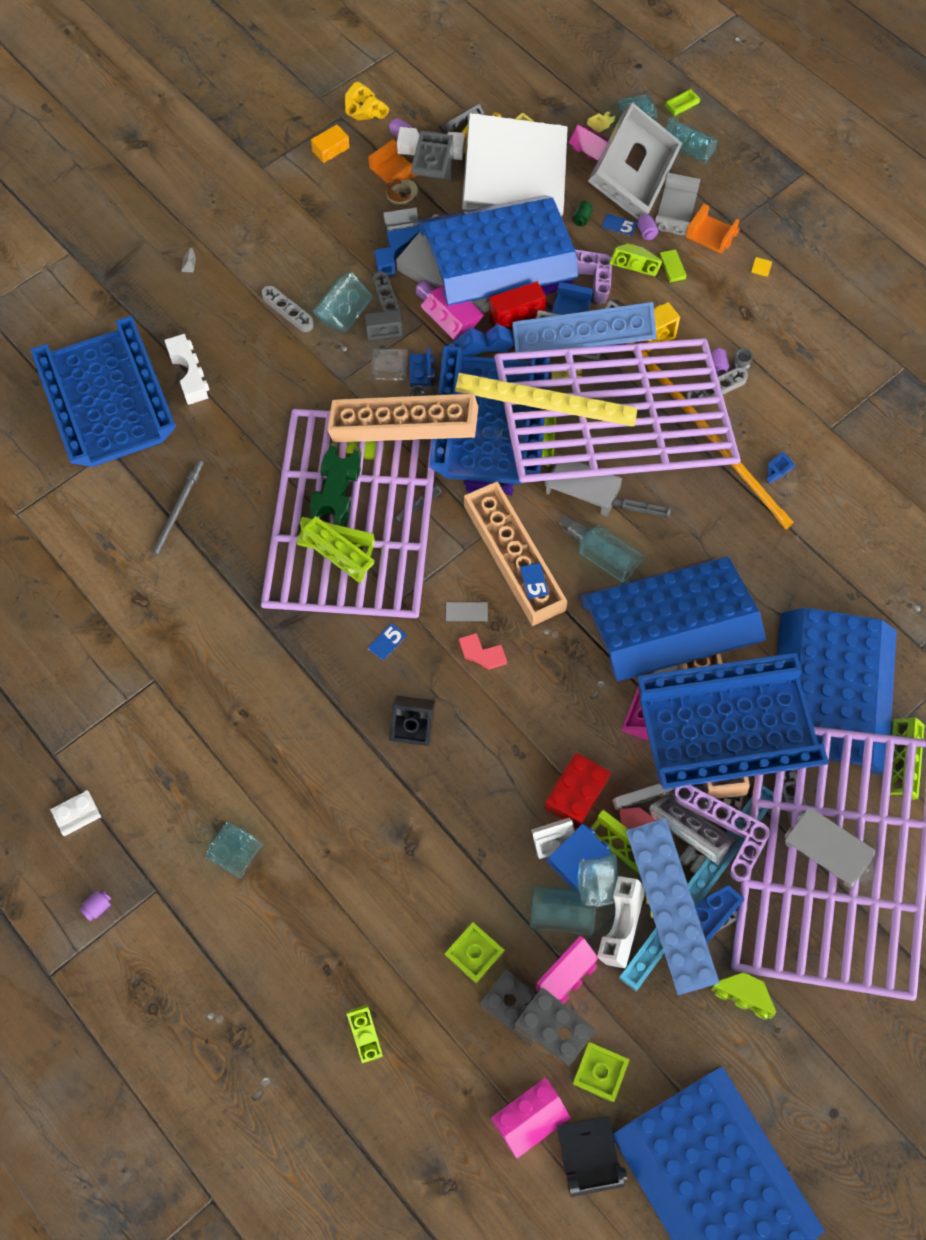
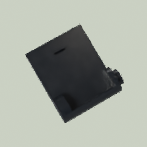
(591, 1158)

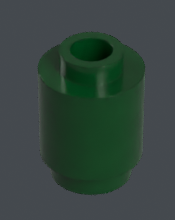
(582, 213)

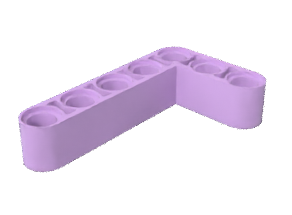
(598, 266)
(728, 823)

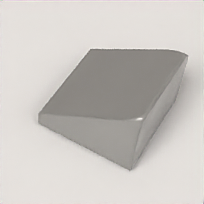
(188, 262)

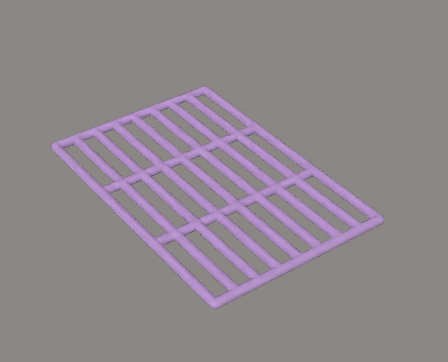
(650, 404)
(385, 544)
(831, 894)

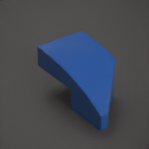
(778, 467)

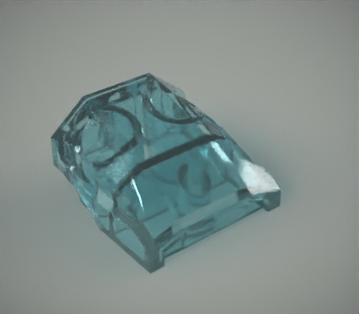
(644, 102)
(233, 849)
(598, 880)

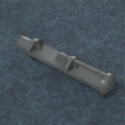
(418, 503)
(643, 507)

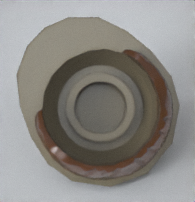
(401, 192)

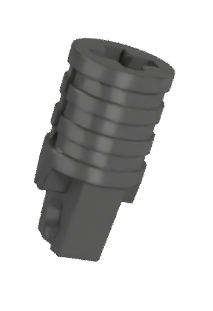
(573, 528)

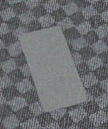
(466, 611)

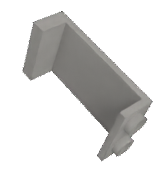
(677, 204)
(595, 489)
(830, 846)

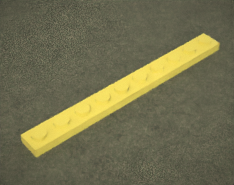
(546, 399)

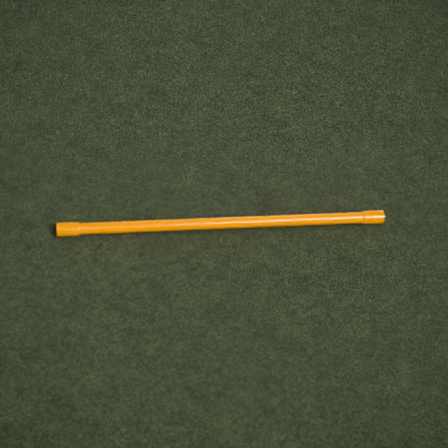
(778, 513)

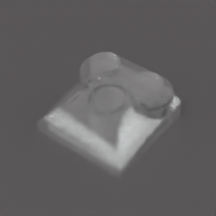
(389, 364)

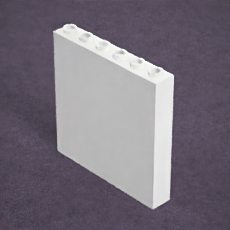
(513, 161)

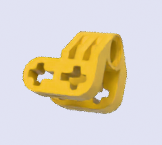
(371, 105)

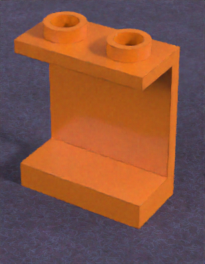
(390, 164)
(711, 231)

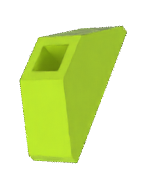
(635, 259)
(746, 993)
(364, 1033)

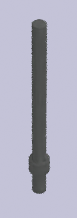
(192, 478)

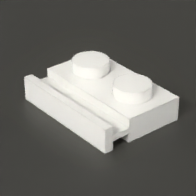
(75, 813)
(551, 836)

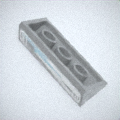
(693, 829)

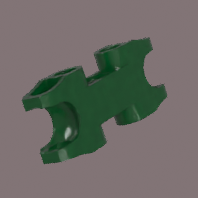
(338, 474)

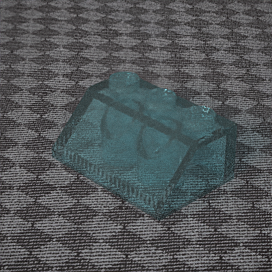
(694, 141)
(343, 303)
(610, 553)
(561, 911)

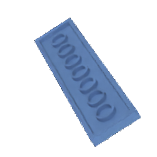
(587, 328)
(672, 907)

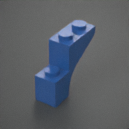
(397, 242)
(475, 342)

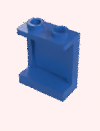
(572, 299)
(580, 845)

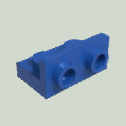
(420, 369)

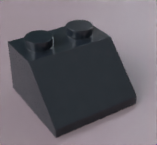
(412, 720)

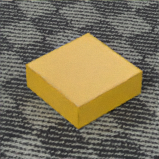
(761, 266)

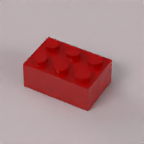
(516, 305)
(577, 790)

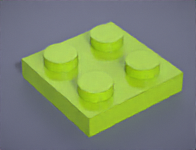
(474, 952)
(601, 1072)

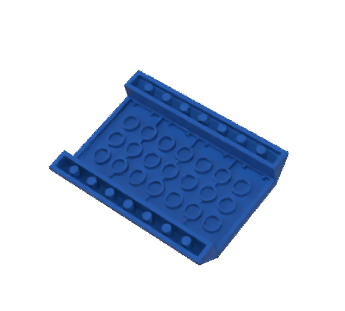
(500, 248)
(104, 396)
(489, 453)
(674, 617)
(844, 675)
(728, 721)
(714, 1168)

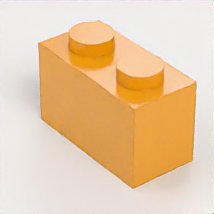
(330, 143)

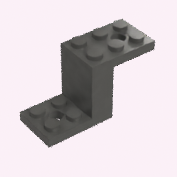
(434, 156)
(538, 1017)

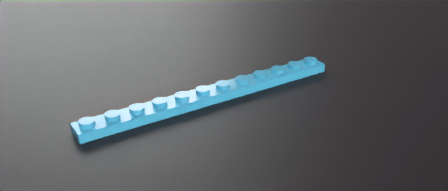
(699, 887)

